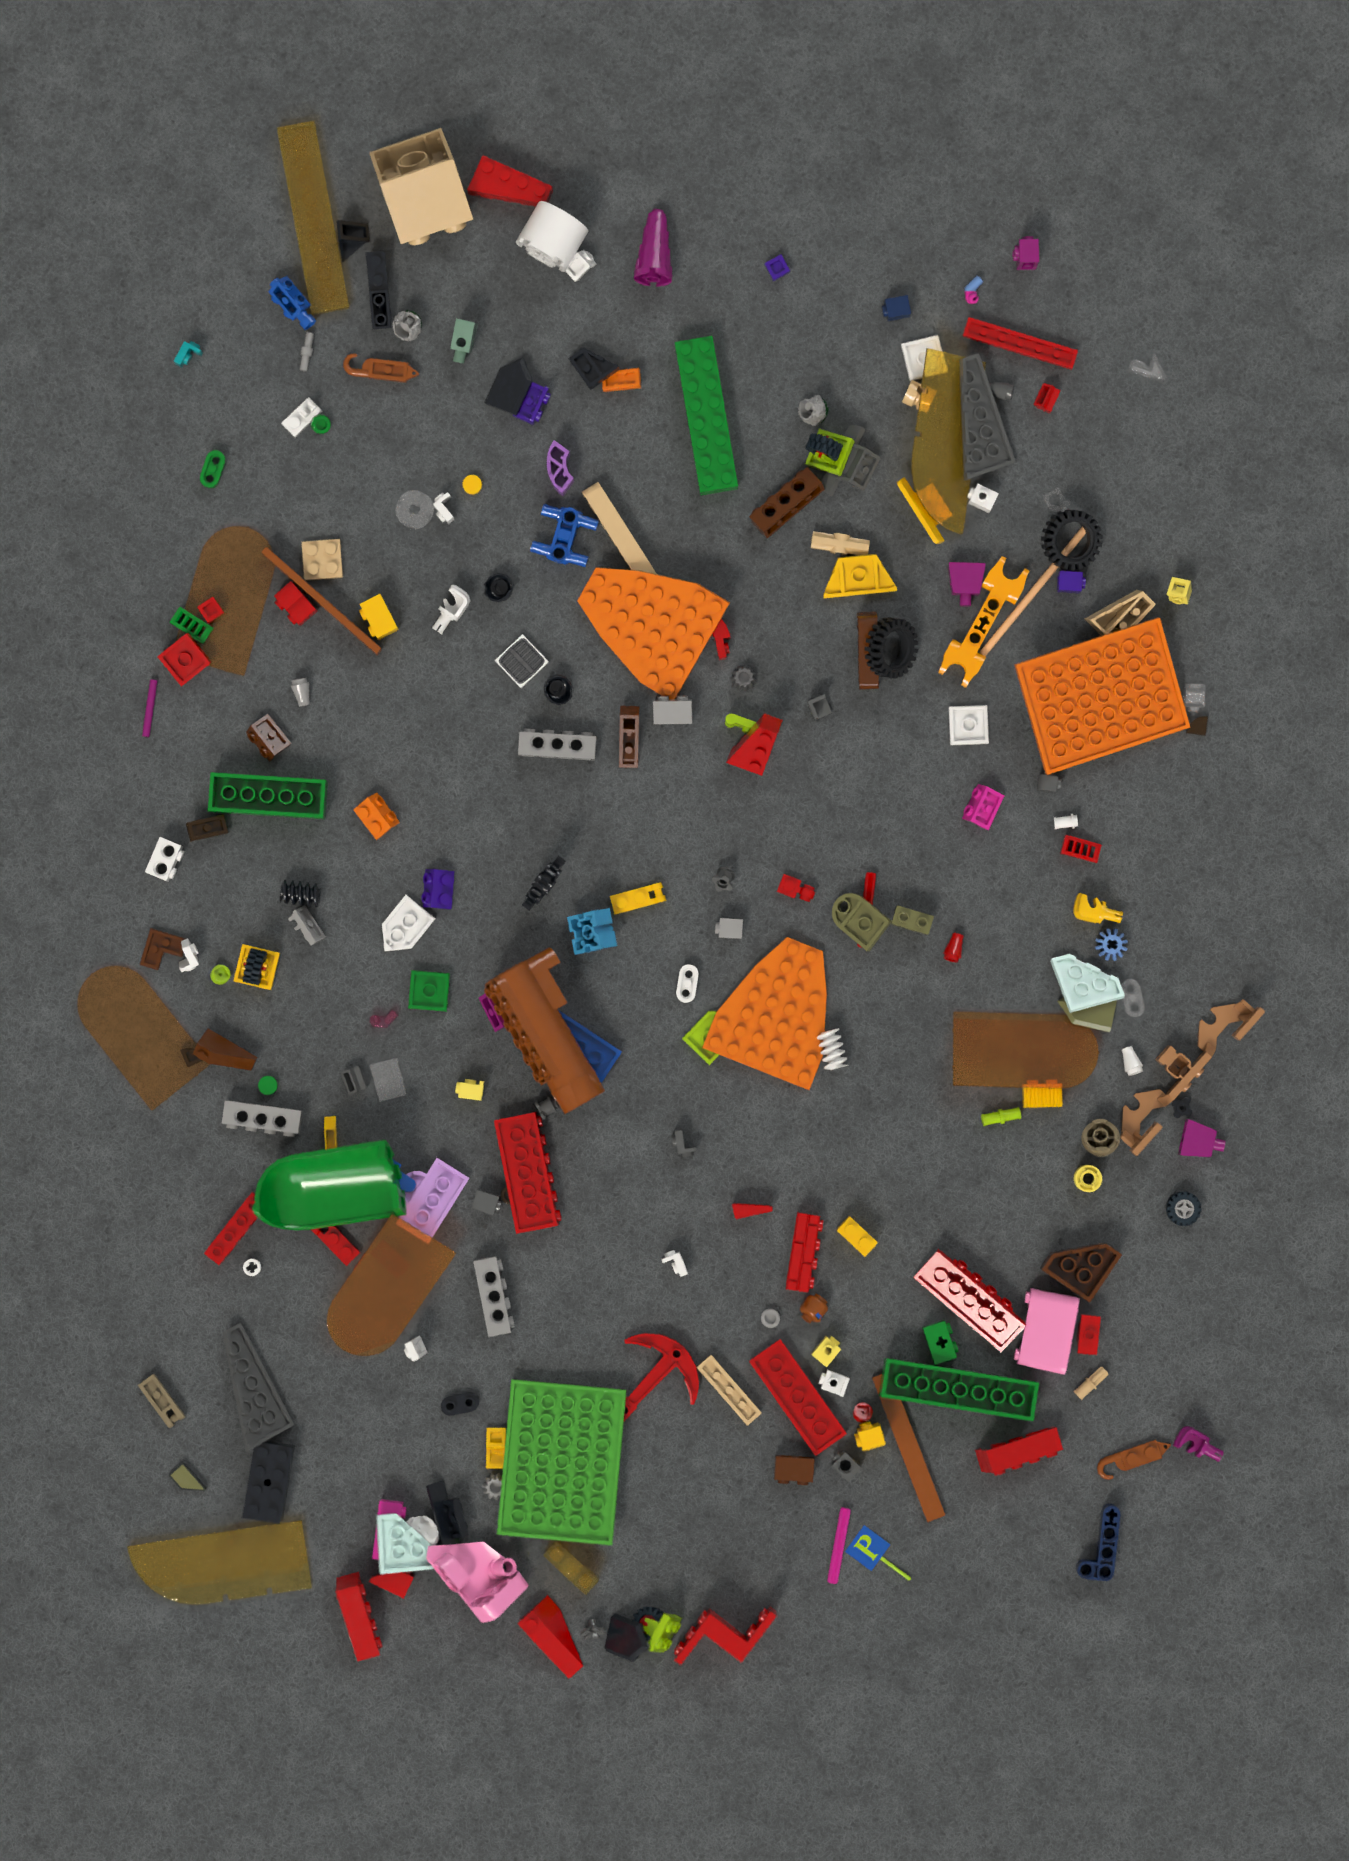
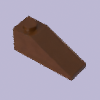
(629, 736)
(220, 1051)

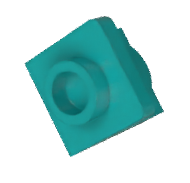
(184, 356)

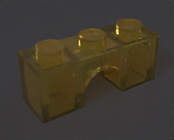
(570, 1567)

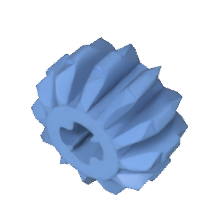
(1111, 937)

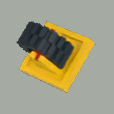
(256, 967)

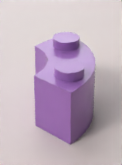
(557, 468)

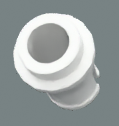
(1066, 821)

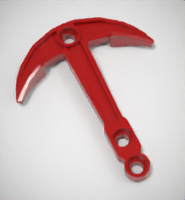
(666, 1346)

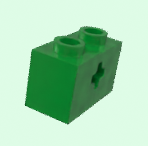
(938, 1353)

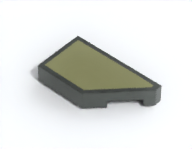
(186, 1479)

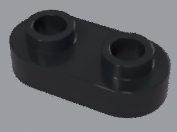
(459, 1403)

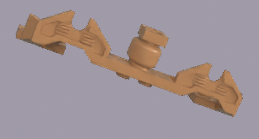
(1207, 1043)

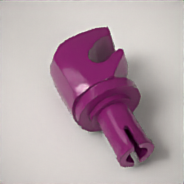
(1199, 1441)

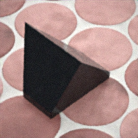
(351, 237)

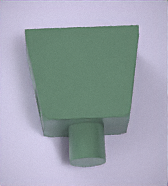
(465, 330)

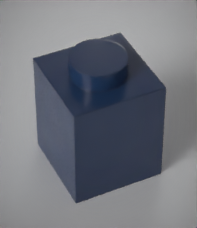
(896, 308)

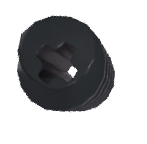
(300, 893)

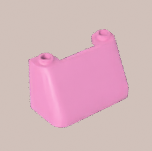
(1047, 1331)

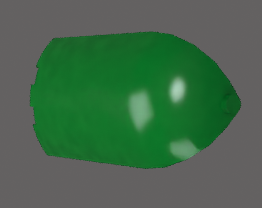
(331, 1188)

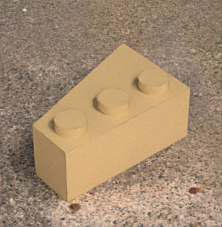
(1121, 613)

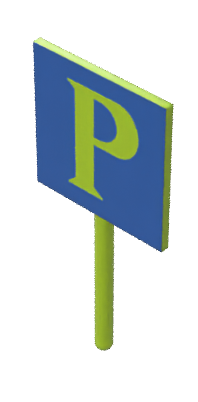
(869, 1549)

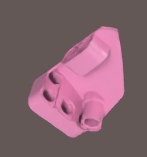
(478, 1577)

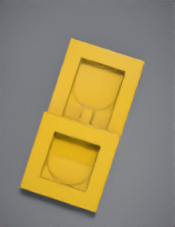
(495, 1447)

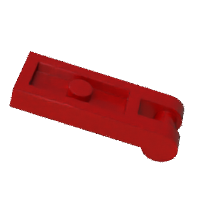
(338, 1244)

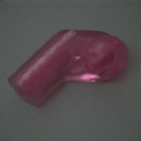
(383, 1021)

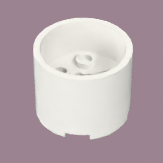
(552, 235)

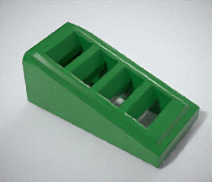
(177, 616)

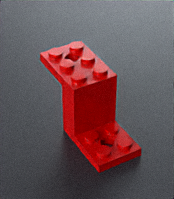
(724, 1634)

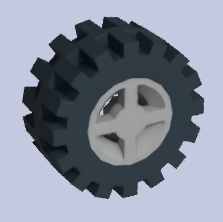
(1191, 1208)

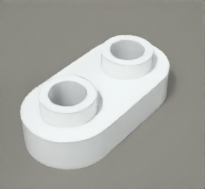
(687, 983)

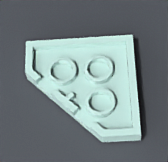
(1084, 983)
(400, 1546)

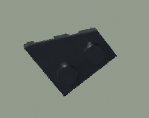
(592, 367)

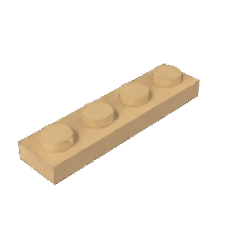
(729, 1390)

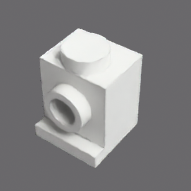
(842, 1382)

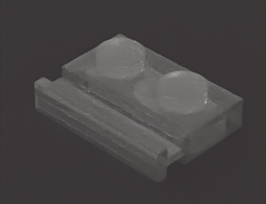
(388, 1079)

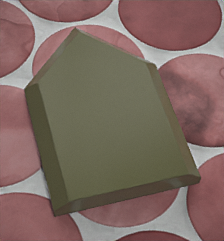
(1095, 1017)

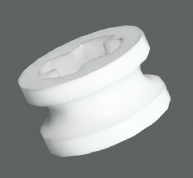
(256, 1271)

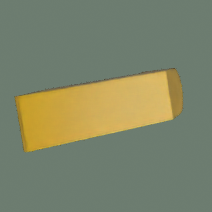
(330, 1132)

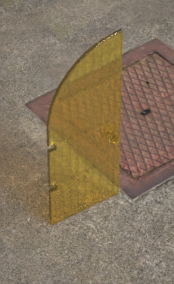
(939, 449)
(226, 1562)

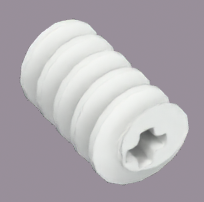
(832, 1049)

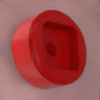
(862, 1412)

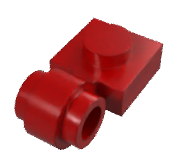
(790, 887)

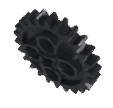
(543, 883)

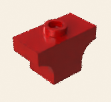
(1088, 1334)

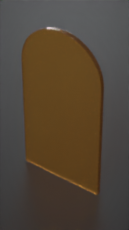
(239, 580)
(137, 1032)
(1021, 1050)
(386, 1288)

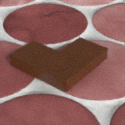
(157, 944)

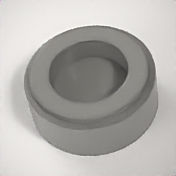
(770, 1318)

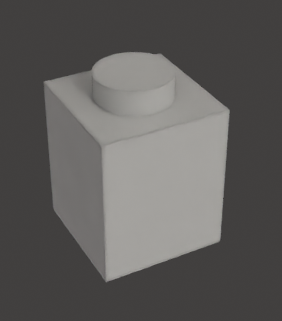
(729, 928)

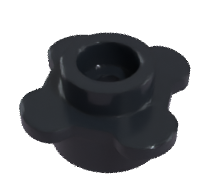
(1176, 1106)

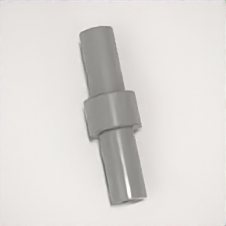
(306, 351)

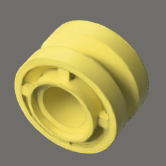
(1078, 1178)

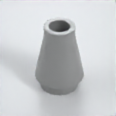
(301, 691)

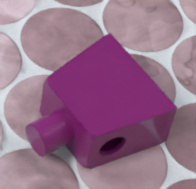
(965, 580)
(1199, 1140)

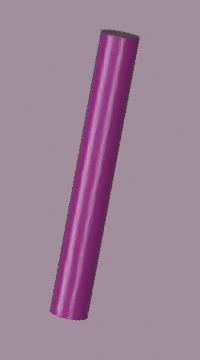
(149, 708)

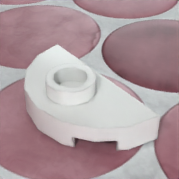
(425, 1527)

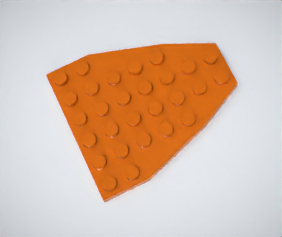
(652, 623)
(776, 1015)

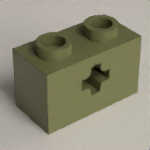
(912, 920)

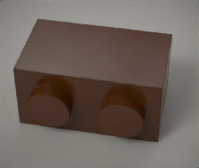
(794, 1469)

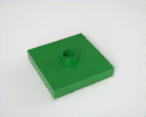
(429, 990)

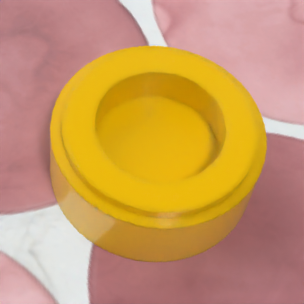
(472, 484)

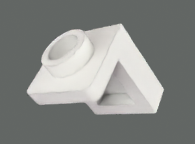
(443, 514)
(191, 956)

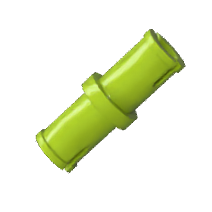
(1001, 1116)

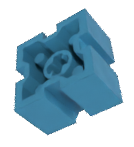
(592, 931)

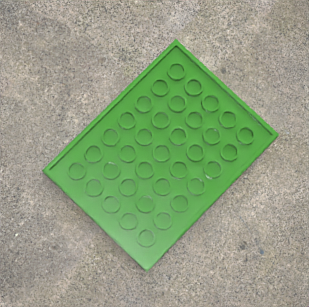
(561, 1462)

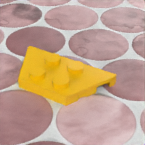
(858, 576)

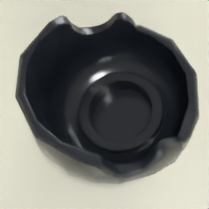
(504, 584)
(553, 684)

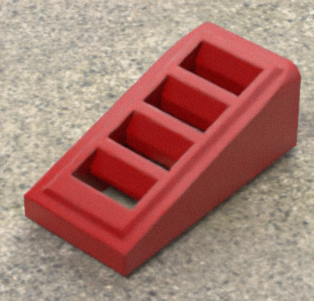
(1065, 845)
(747, 1210)

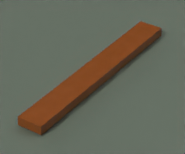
(316, 596)
(911, 1455)

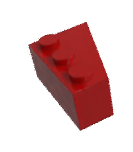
(756, 745)

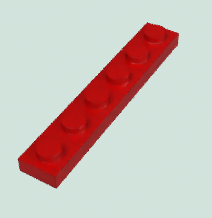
(1020, 343)

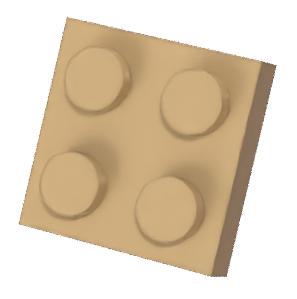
(322, 559)

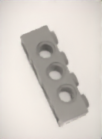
(586, 752)
(292, 1116)
(494, 1326)

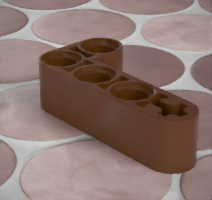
(867, 678)

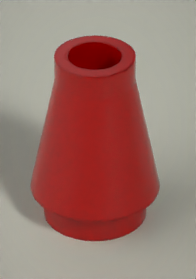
(953, 950)

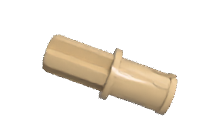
(1091, 1383)

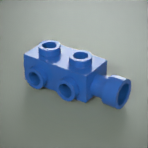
(291, 301)

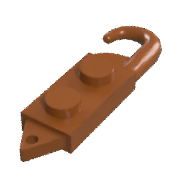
(381, 369)
(1133, 1457)

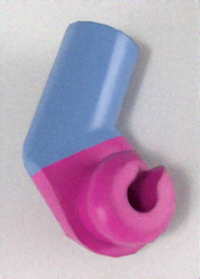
(970, 290)

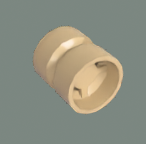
(913, 394)

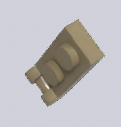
(161, 1400)

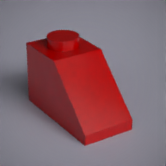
(396, 1583)

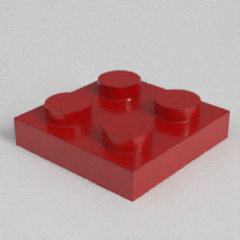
(184, 659)

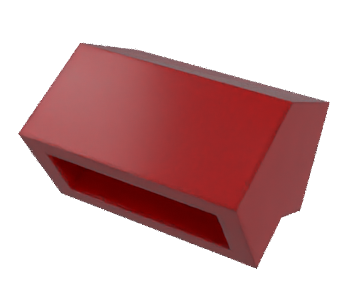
(1046, 397)

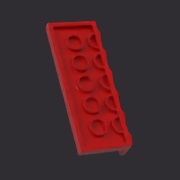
(527, 1172)

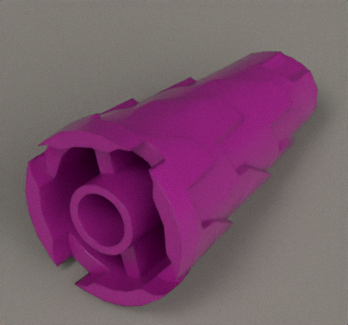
(654, 252)

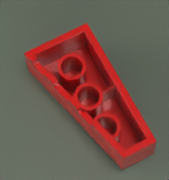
(357, 1616)

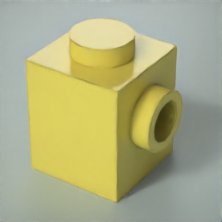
(826, 1350)

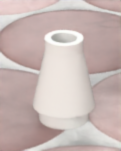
(1131, 1061)

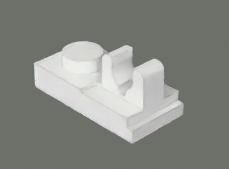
(301, 417)
(415, 1349)

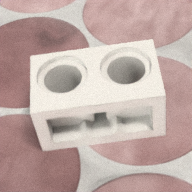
(159, 857)

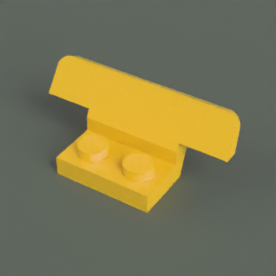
(924, 517)

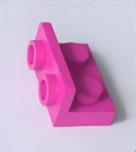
(983, 806)

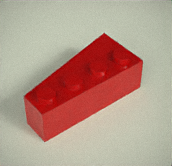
(504, 183)
(1019, 1450)

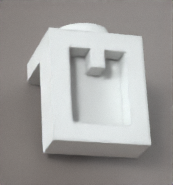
(580, 265)
(678, 1265)

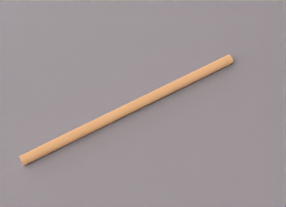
(1031, 594)

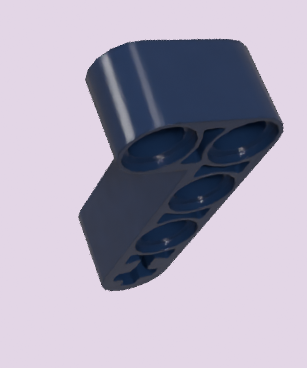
(1111, 1542)

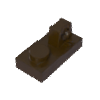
(207, 828)

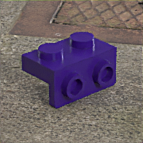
(533, 402)
(438, 889)

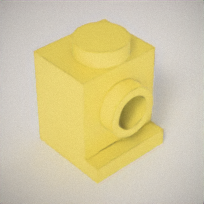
(1179, 594)
(470, 1089)

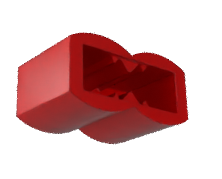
(295, 604)

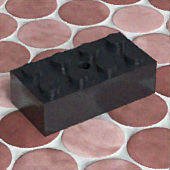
(271, 1462)

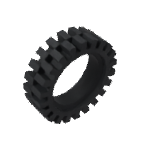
(1053, 529)
(906, 650)

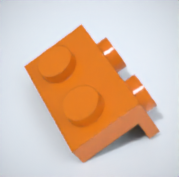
(376, 815)

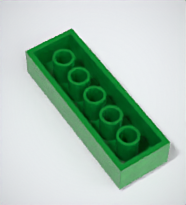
(267, 795)

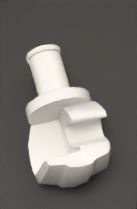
(452, 612)

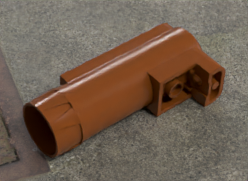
(529, 1006)

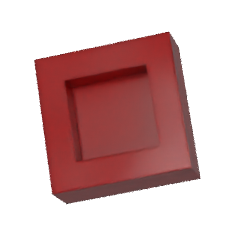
(210, 610)

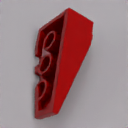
(550, 1633)

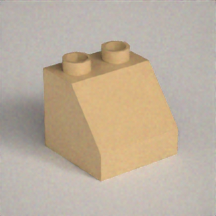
(421, 187)

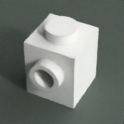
(982, 497)

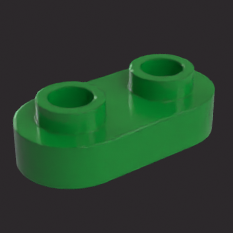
(212, 469)

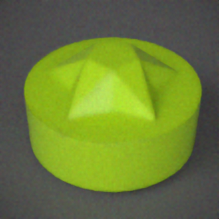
(220, 974)

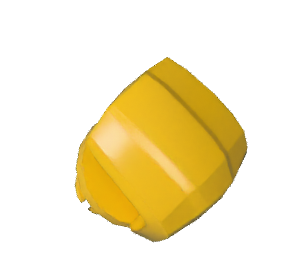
(1094, 915)

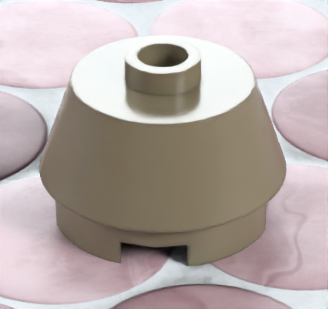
(1100, 1137)

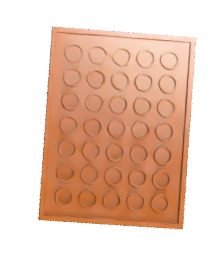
(1102, 695)

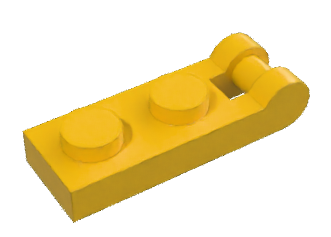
(637, 898)

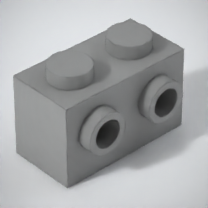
(672, 710)

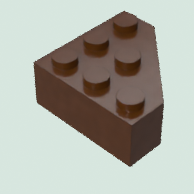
(1082, 1267)

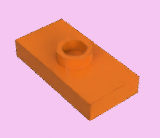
(623, 380)

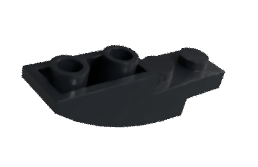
(378, 290)

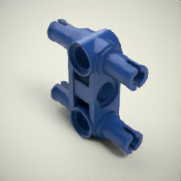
(564, 535)

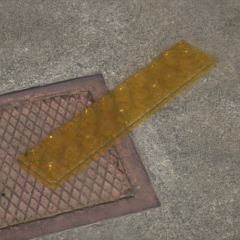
(313, 217)

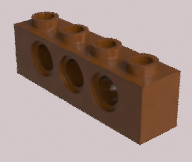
(784, 512)

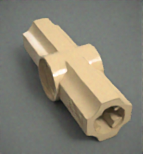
(839, 543)

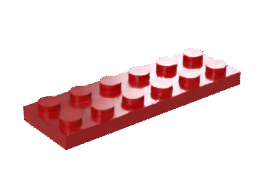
(797, 1397)

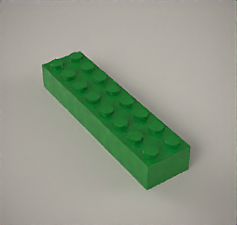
(706, 415)
(958, 1389)

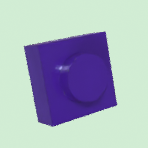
(777, 267)

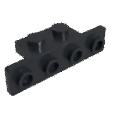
(447, 1514)

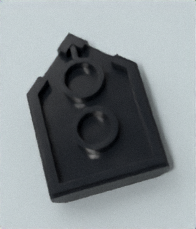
(510, 387)
(626, 1638)

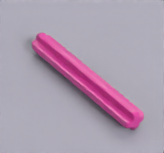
(838, 1547)

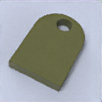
(860, 921)

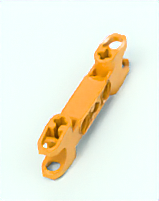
(966, 652)

